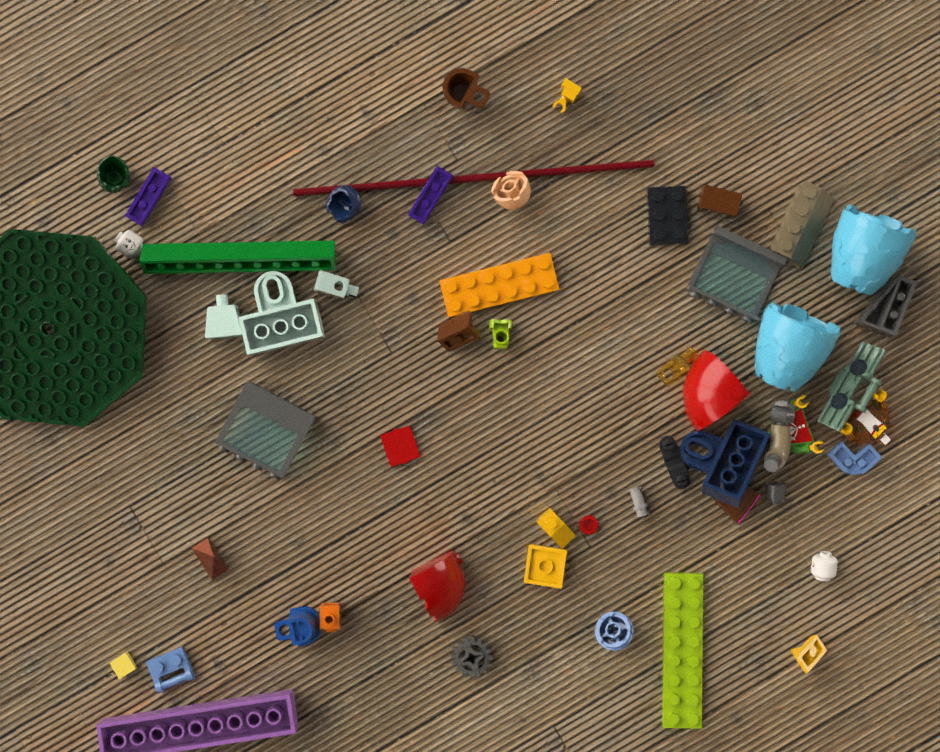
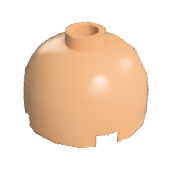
(512, 190)

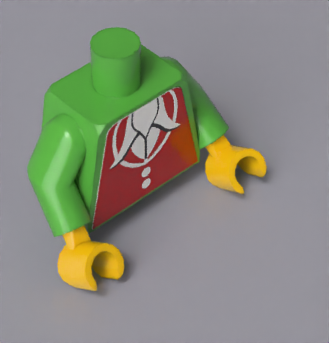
(799, 431)

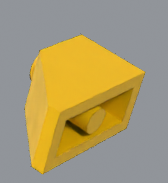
(555, 528)

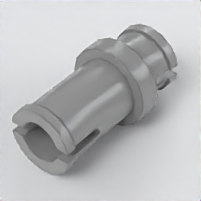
(639, 502)

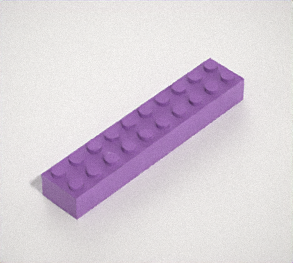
(201, 724)

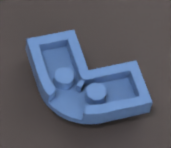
(854, 463)

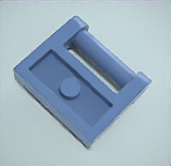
(168, 663)

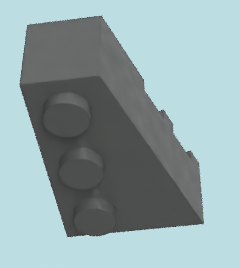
(888, 307)

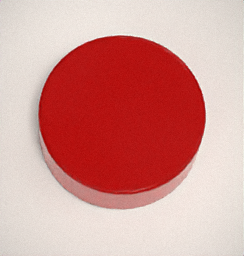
(588, 524)

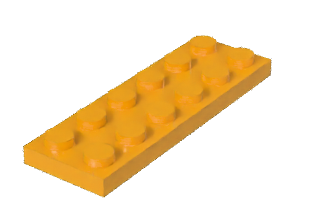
(499, 285)

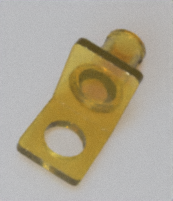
(678, 365)

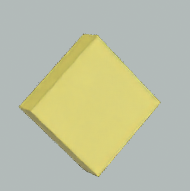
(123, 665)

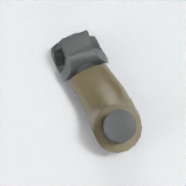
(780, 439)

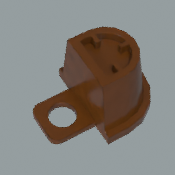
(460, 86)

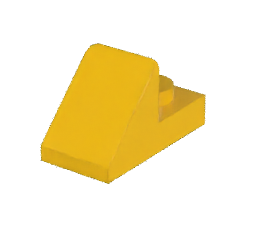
(809, 653)

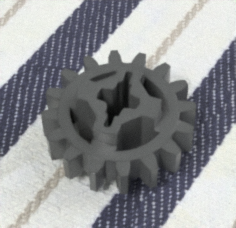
(479, 654)

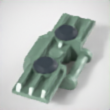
(846, 383)

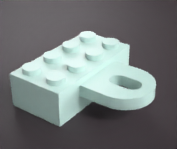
(281, 320)

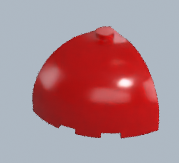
(710, 390)
(440, 584)

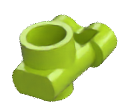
(501, 329)

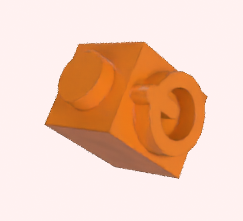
(330, 616)

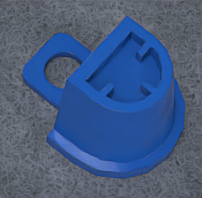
(302, 624)

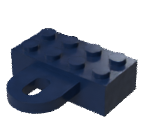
(729, 461)

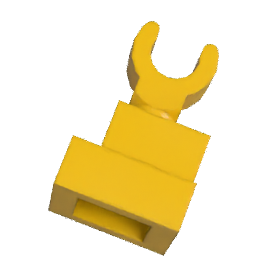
(569, 93)

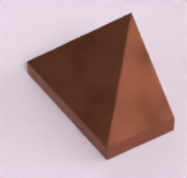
(210, 558)

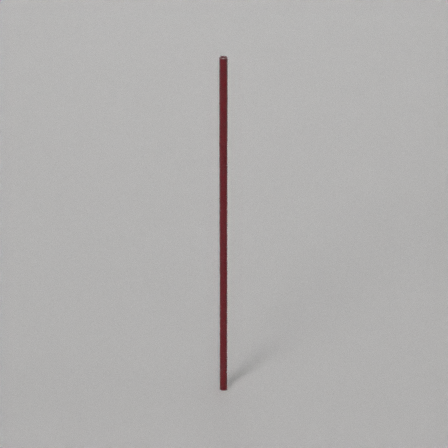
(481, 177)

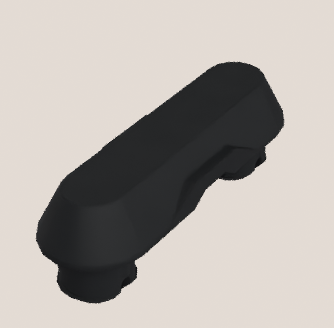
(674, 462)

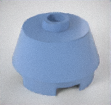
(614, 631)

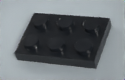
(667, 215)

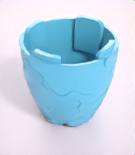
(868, 249)
(792, 346)

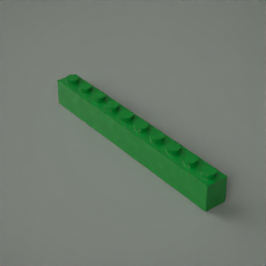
(238, 257)

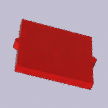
(400, 446)

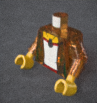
(869, 425)

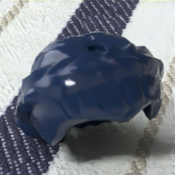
(343, 203)

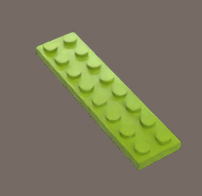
(682, 650)

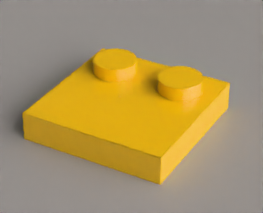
(545, 566)

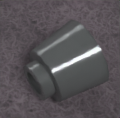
(775, 491)

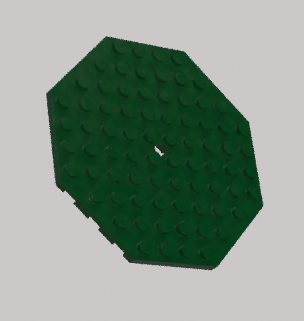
(95, 323)

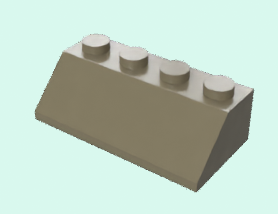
(802, 223)

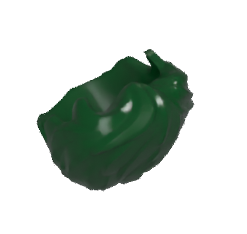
(113, 174)

